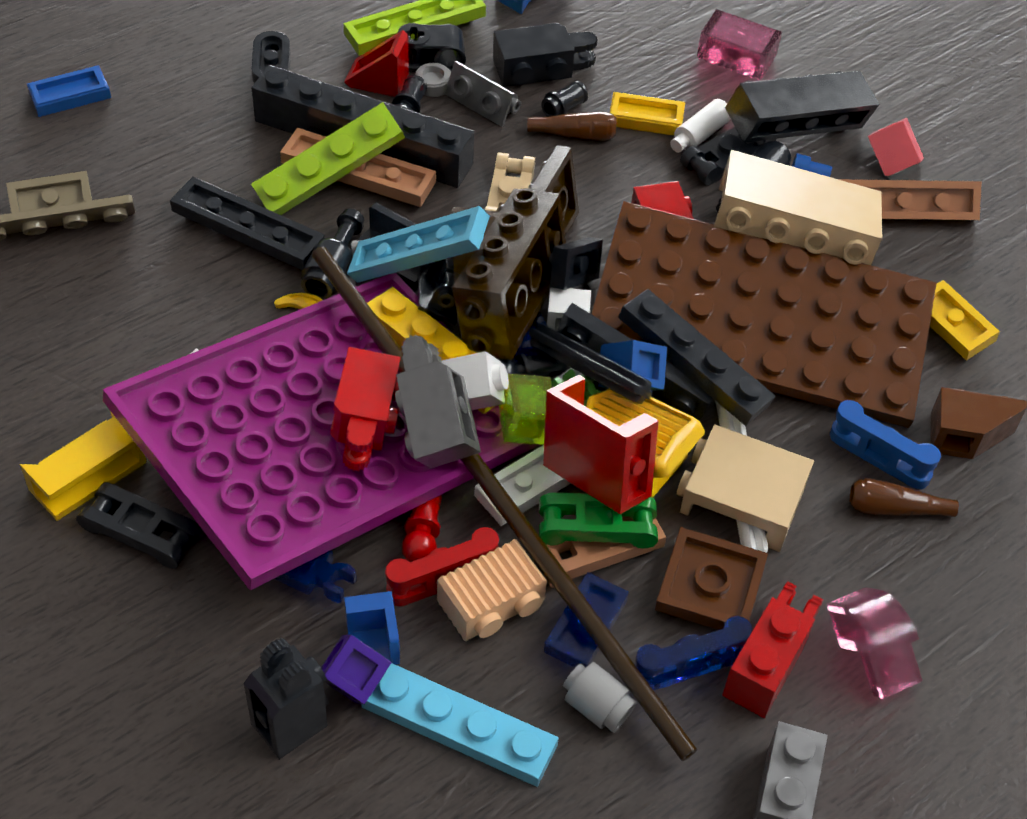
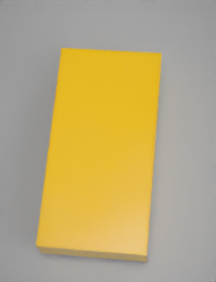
(647, 113)

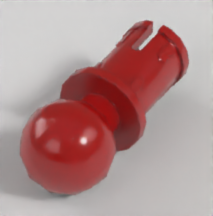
(422, 530)

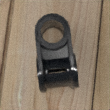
(434, 45)

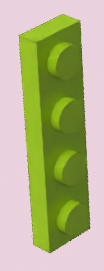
(376, 28)
(328, 160)

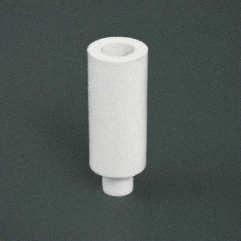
(700, 126)

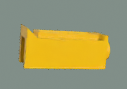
(79, 468)

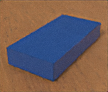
(68, 90)

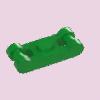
(595, 521)

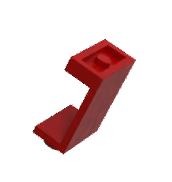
(594, 453)

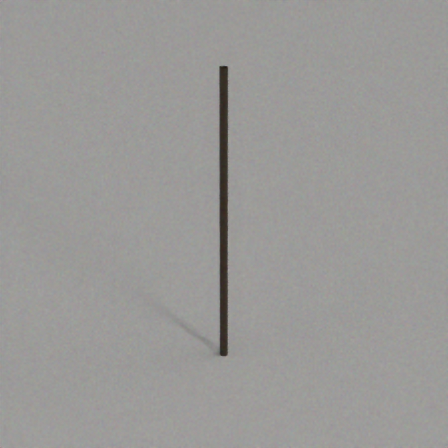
(526, 534)

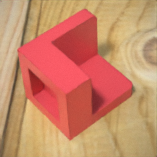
(896, 147)

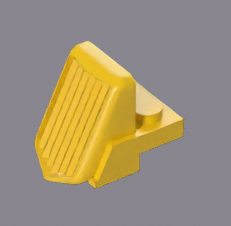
(675, 435)

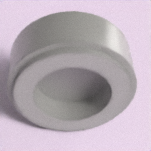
(436, 77)

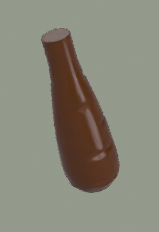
(587, 125)
(887, 498)

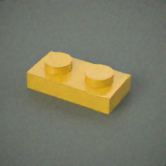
(960, 322)

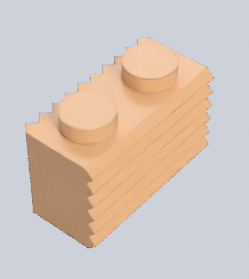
(491, 591)

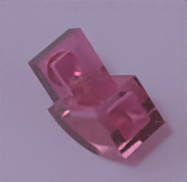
(883, 634)

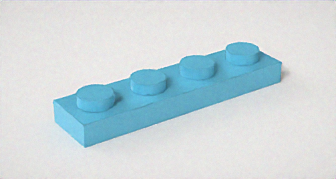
(419, 244)
(463, 724)

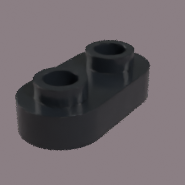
(270, 49)

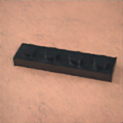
(246, 222)
(697, 357)
(678, 390)

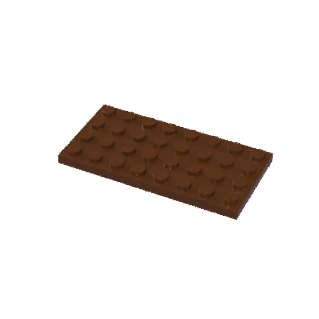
(777, 310)

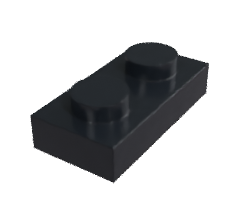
(575, 263)

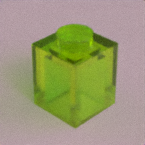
(524, 409)

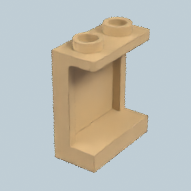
(746, 482)

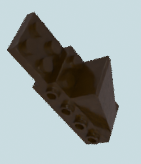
(508, 277)

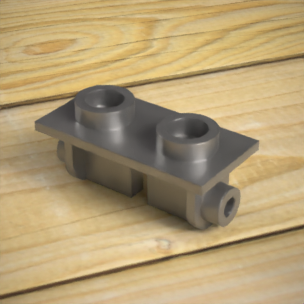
(481, 94)

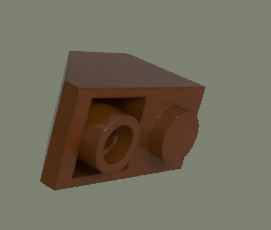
(972, 422)

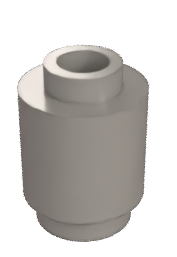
(599, 696)

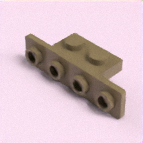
(58, 202)

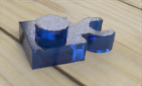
(320, 573)

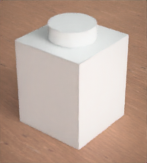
(484, 378)

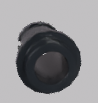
(565, 99)

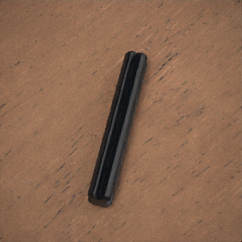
(591, 364)

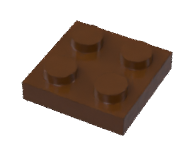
(710, 579)

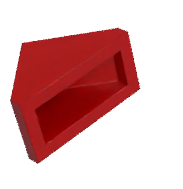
(382, 68)

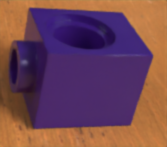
(354, 669)

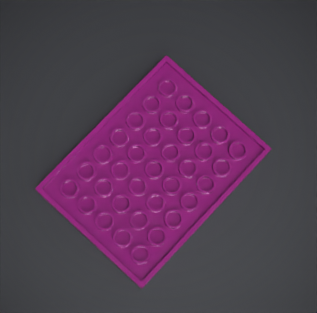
(252, 448)

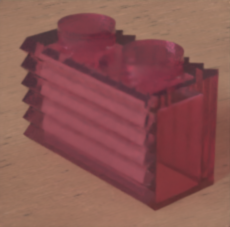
(738, 44)

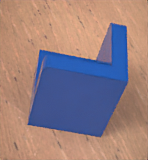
(640, 357)
(374, 623)

